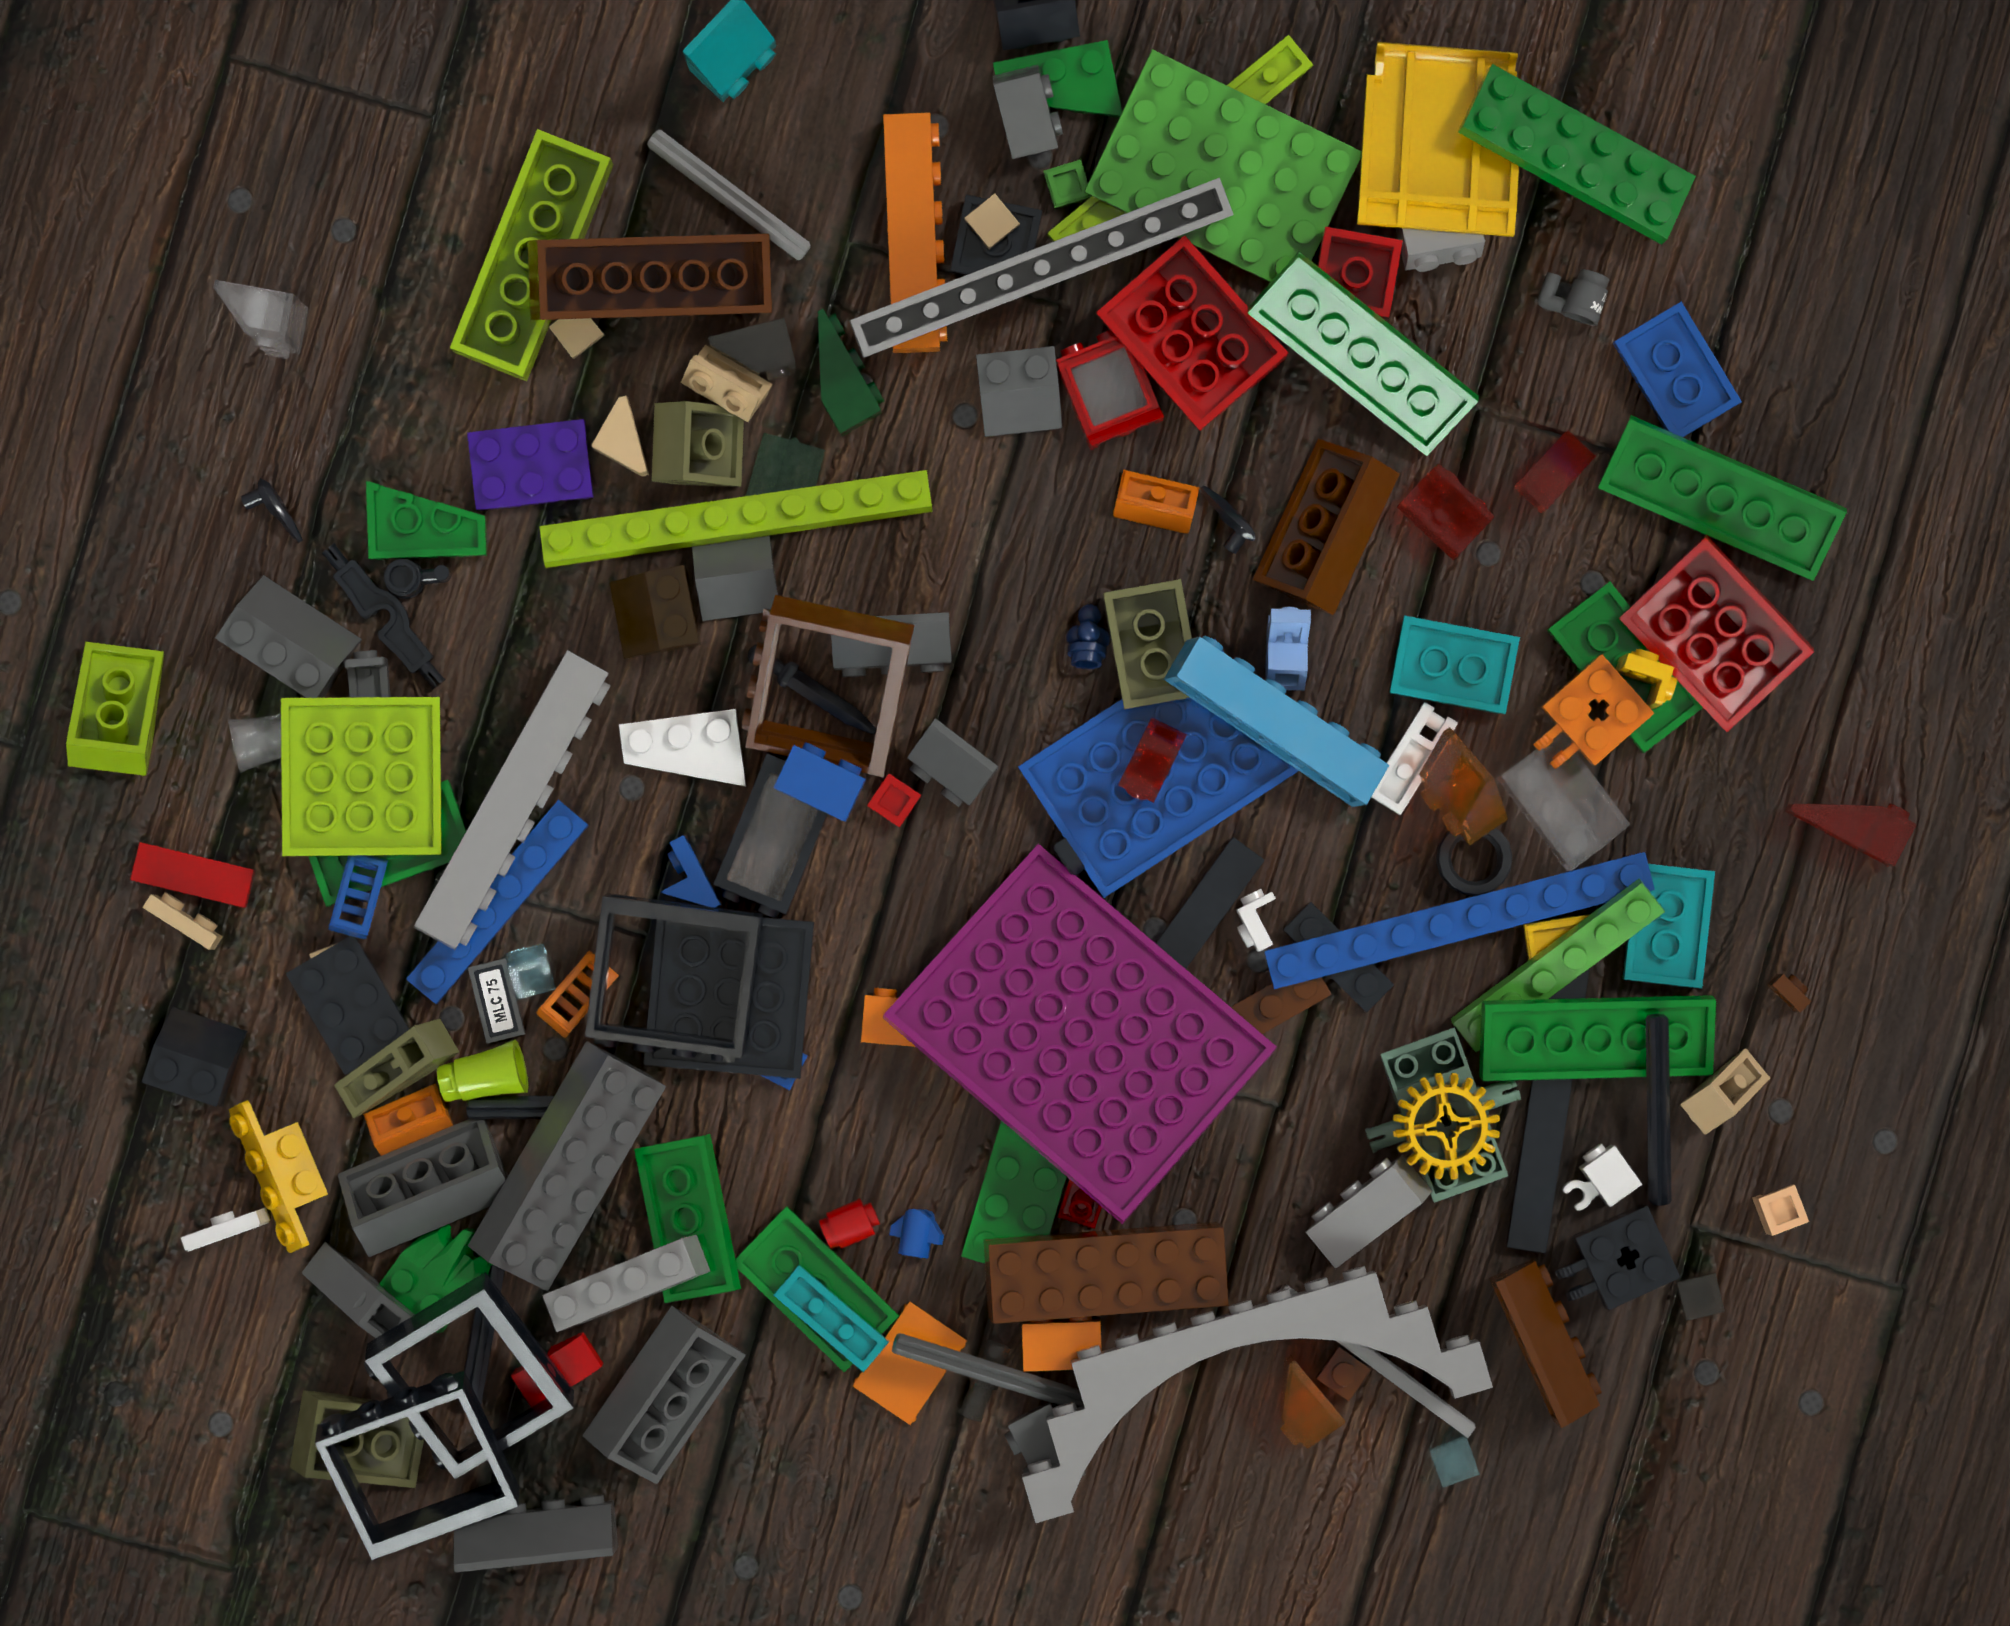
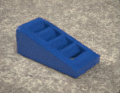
(347, 927)

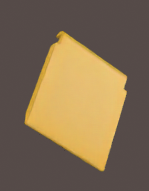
(1412, 156)

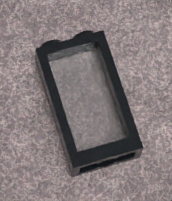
(770, 846)

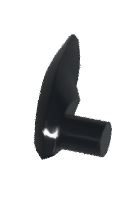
(266, 494)
(1230, 516)

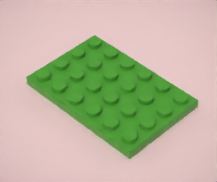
(1192, 130)

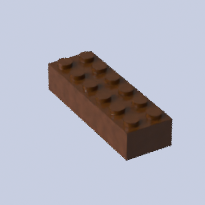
(649, 276)
(1105, 1272)

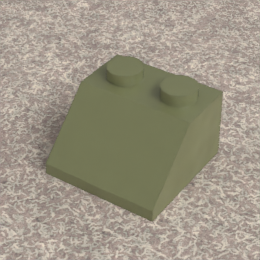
(697, 445)

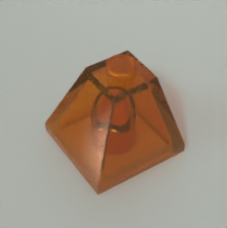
(1305, 1408)

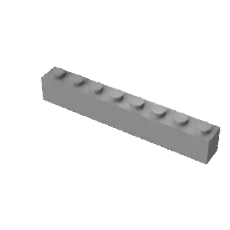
(511, 800)

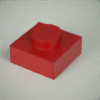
(894, 800)

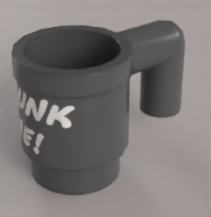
(1584, 298)

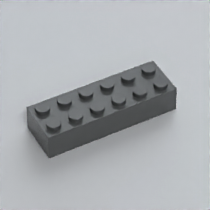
(566, 1166)

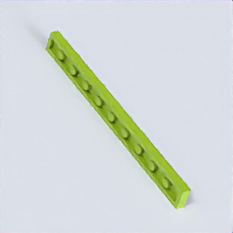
(735, 519)

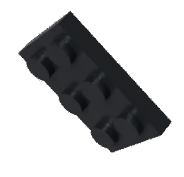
(348, 1003)

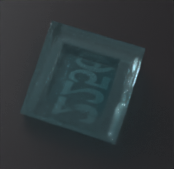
(530, 971)

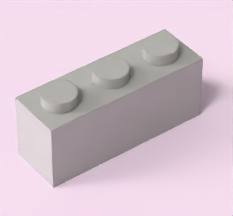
(1367, 1210)

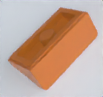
(1156, 501)
(408, 1119)

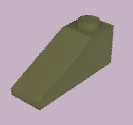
(397, 1066)

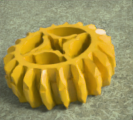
(1479, 1120)

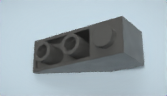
(355, 1291)

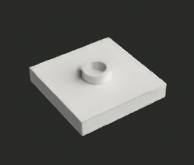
(224, 1227)

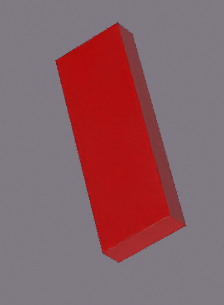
(192, 875)

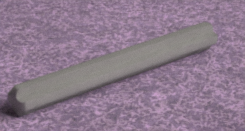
(728, 194)

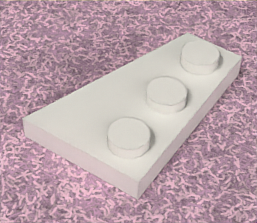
(687, 745)

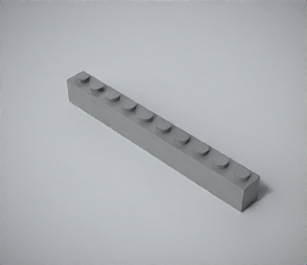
(1041, 267)

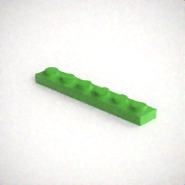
(1568, 955)

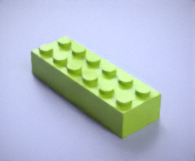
(549, 202)

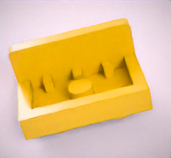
(1644, 667)

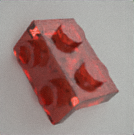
(1446, 511)

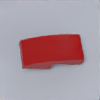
(572, 1357)

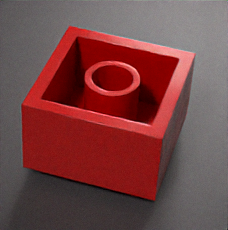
(1362, 265)

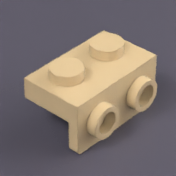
(726, 383)

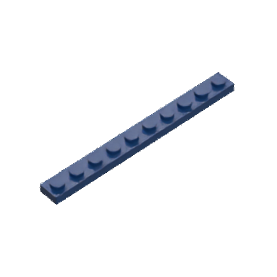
(1455, 921)

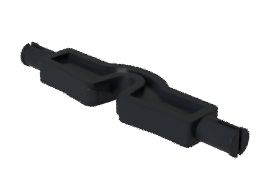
(369, 601)

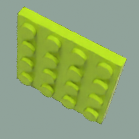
(361, 776)

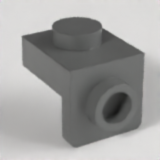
(368, 675)

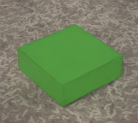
(1066, 184)

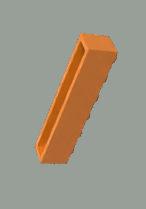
(913, 215)

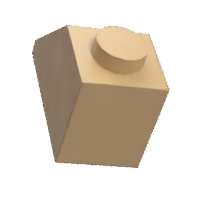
(1725, 1092)

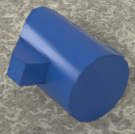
(917, 1232)

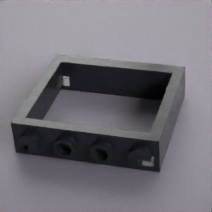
(649, 1039)
(485, 1295)
(432, 1519)

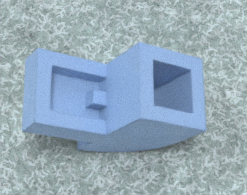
(1288, 647)

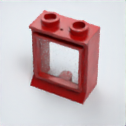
(1107, 389)

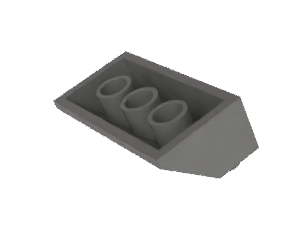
(423, 1185)
(663, 1395)
(538, 1535)

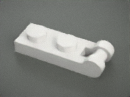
(1409, 758)

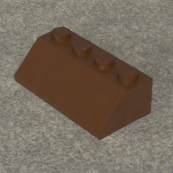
(1326, 526)
(1545, 1341)

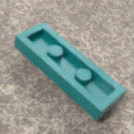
(831, 1318)

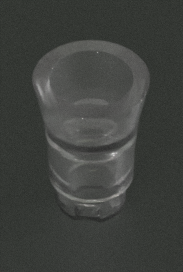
(256, 740)

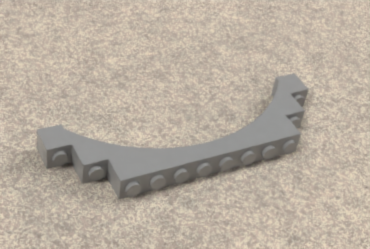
(1337, 1311)

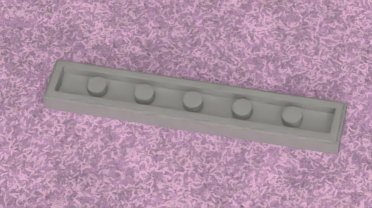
(1408, 1384)

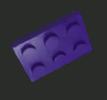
(530, 465)

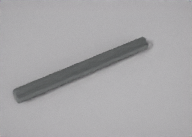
(985, 1370)

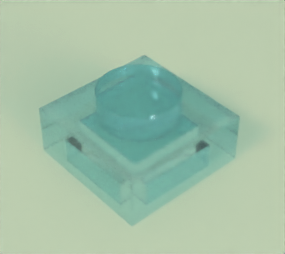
(1454, 1461)

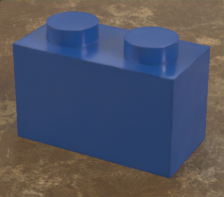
(820, 782)

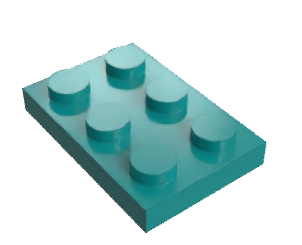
(1454, 665)
(1675, 943)

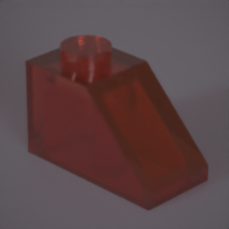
(1554, 471)

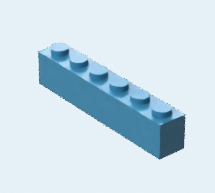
(1276, 721)

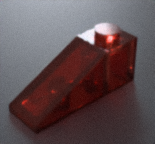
(1869, 829)

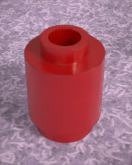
(849, 1224)

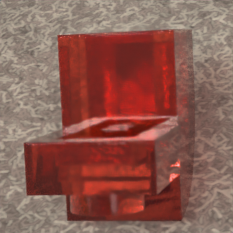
(1152, 760)

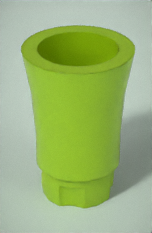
(484, 1074)

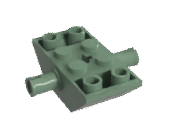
(1424, 1058)

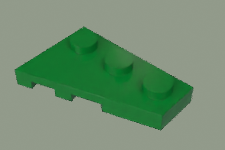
(420, 528)

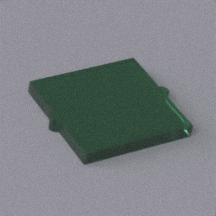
(784, 465)

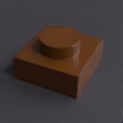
(1791, 991)
(1343, 1373)

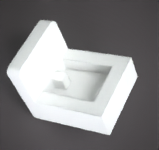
(1252, 929)

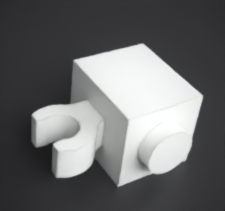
(1606, 1176)

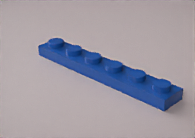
(532, 863)

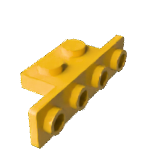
(283, 1171)

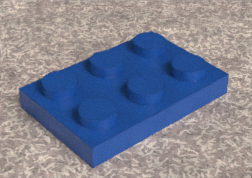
(1677, 371)

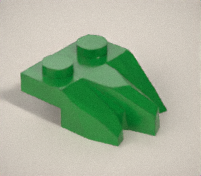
(433, 1269)

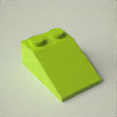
(115, 709)

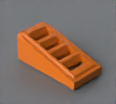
(554, 1019)

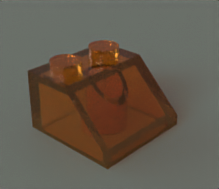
(1461, 789)

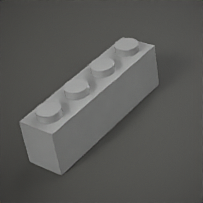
(626, 1283)

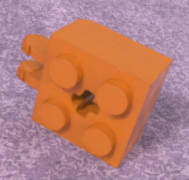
(1571, 708)

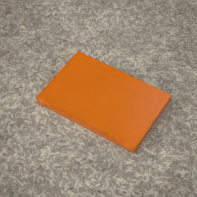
(901, 1382)

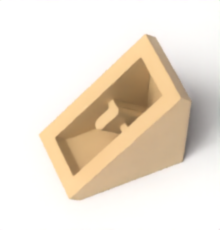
(620, 439)

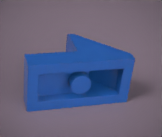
(696, 886)

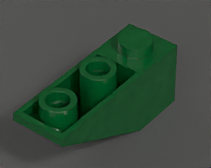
(843, 389)

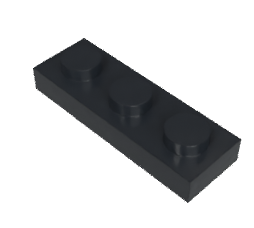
(1363, 984)

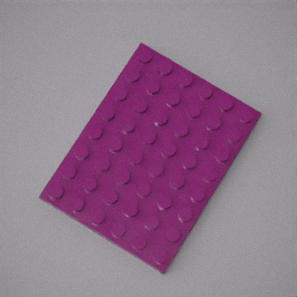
(1080, 1033)

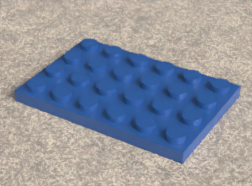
(1125, 836)

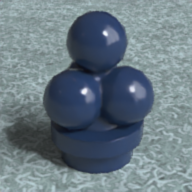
(1087, 640)

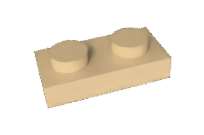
(170, 911)

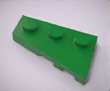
(1079, 77)

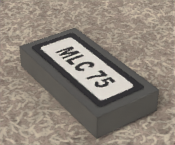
(496, 1001)

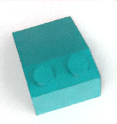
(730, 50)

